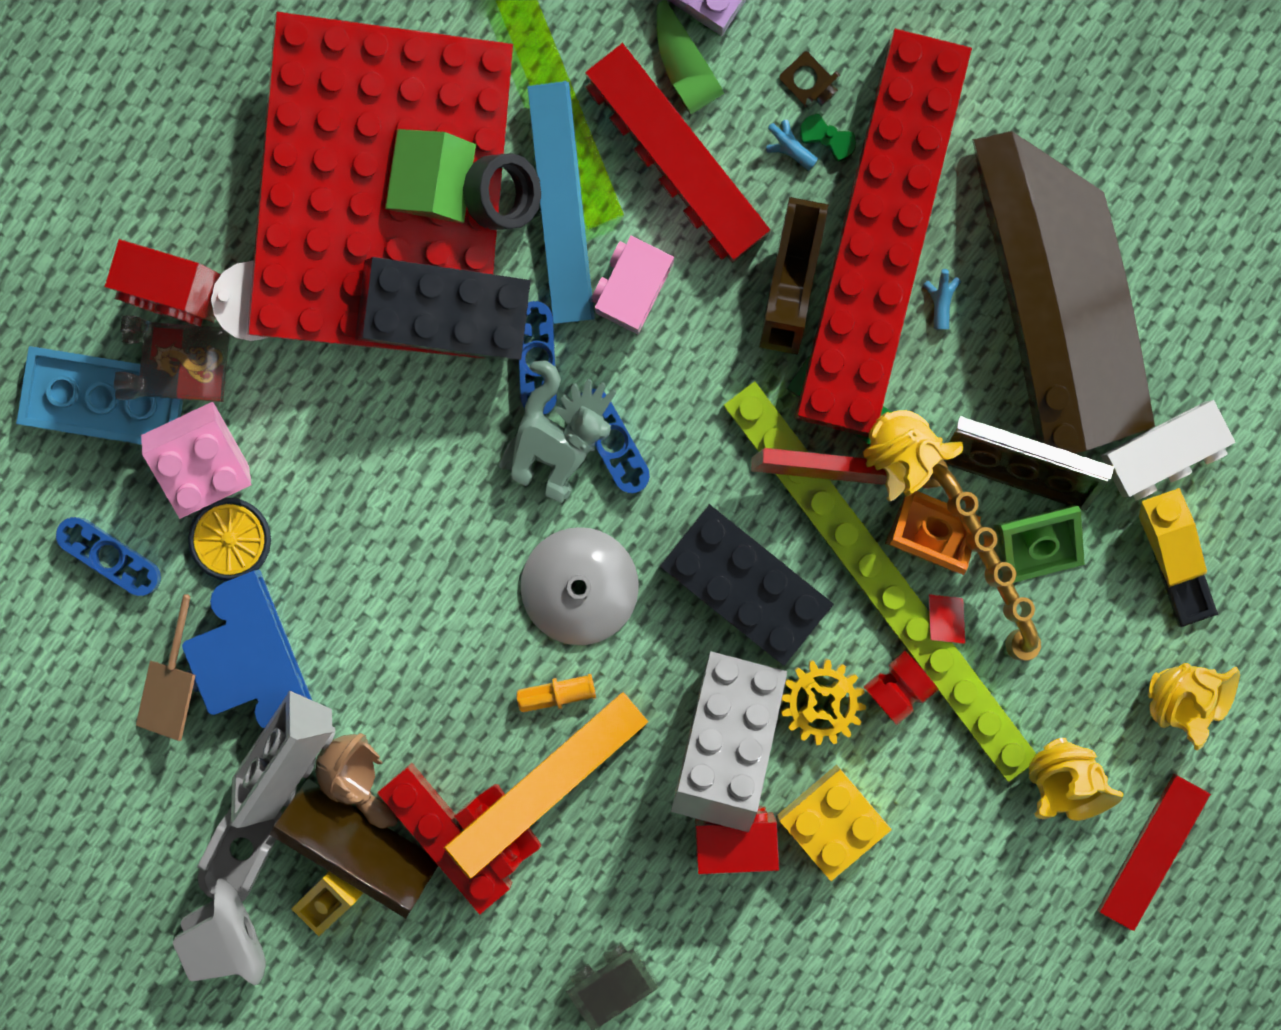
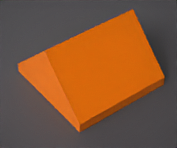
(930, 533)

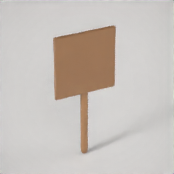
(167, 689)

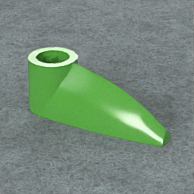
(684, 63)

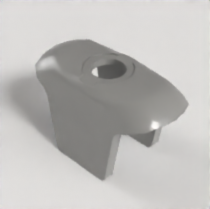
(220, 863)
(220, 940)

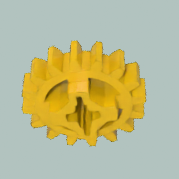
(836, 689)

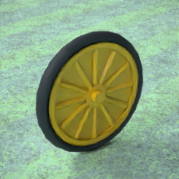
(229, 539)

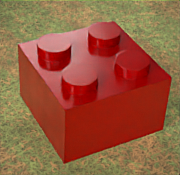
(735, 851)

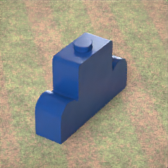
(247, 655)

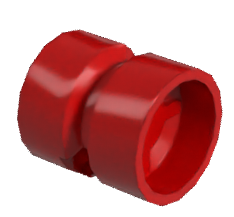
(901, 687)

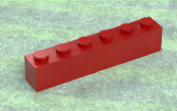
(676, 153)

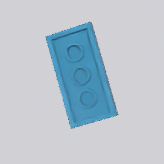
(78, 397)

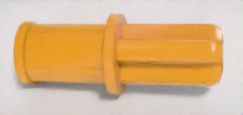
(556, 693)

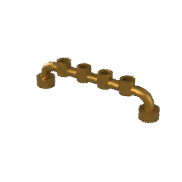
(1021, 643)

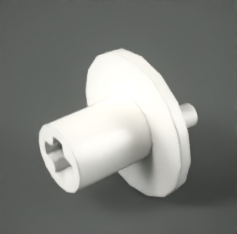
(232, 300)

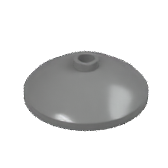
(583, 556)

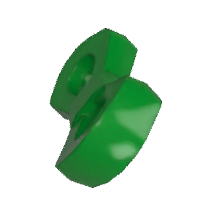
(816, 130)

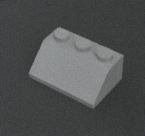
(280, 759)

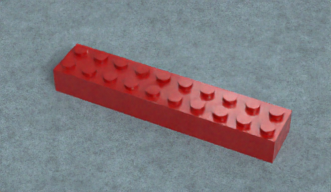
(883, 232)

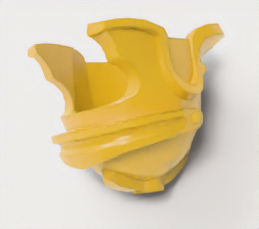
(906, 451)
(1192, 699)
(1070, 782)

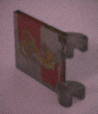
(175, 361)

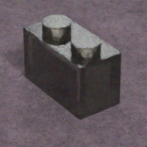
(611, 985)

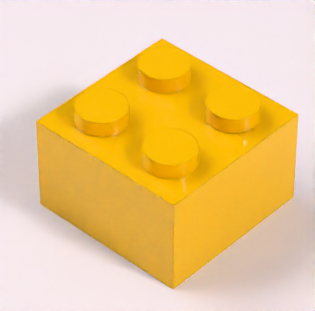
(833, 822)

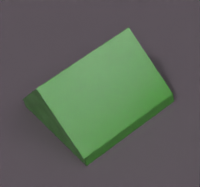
(429, 174)
(1042, 542)

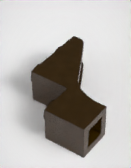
(793, 275)

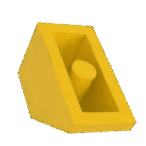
(1173, 537)
(326, 902)

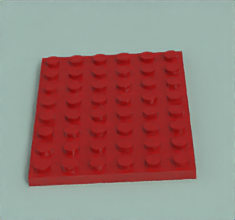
(328, 159)

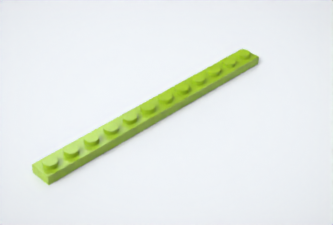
(886, 589)

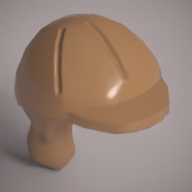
(347, 775)

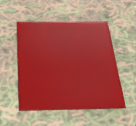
(946, 619)

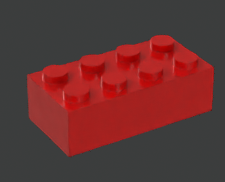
(162, 283)

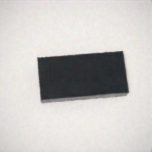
(1190, 599)

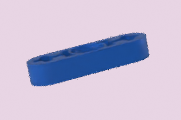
(544, 329)
(635, 462)
(89, 532)

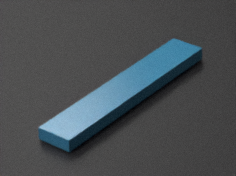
(561, 202)

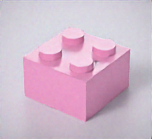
(633, 283)
(196, 460)

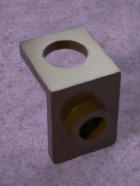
(821, 91)

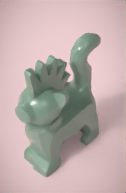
(550, 443)

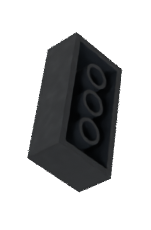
(442, 309)
(746, 584)

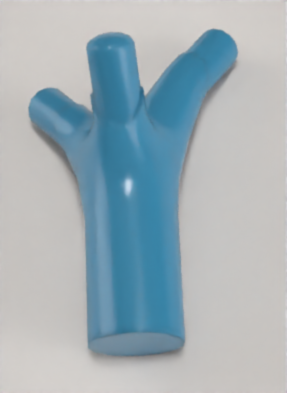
(790, 145)
(942, 299)

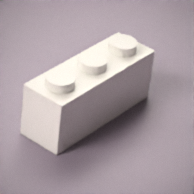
(1169, 450)

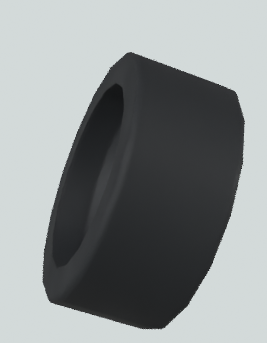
(526, 188)

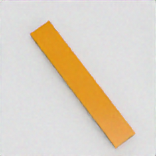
(545, 785)

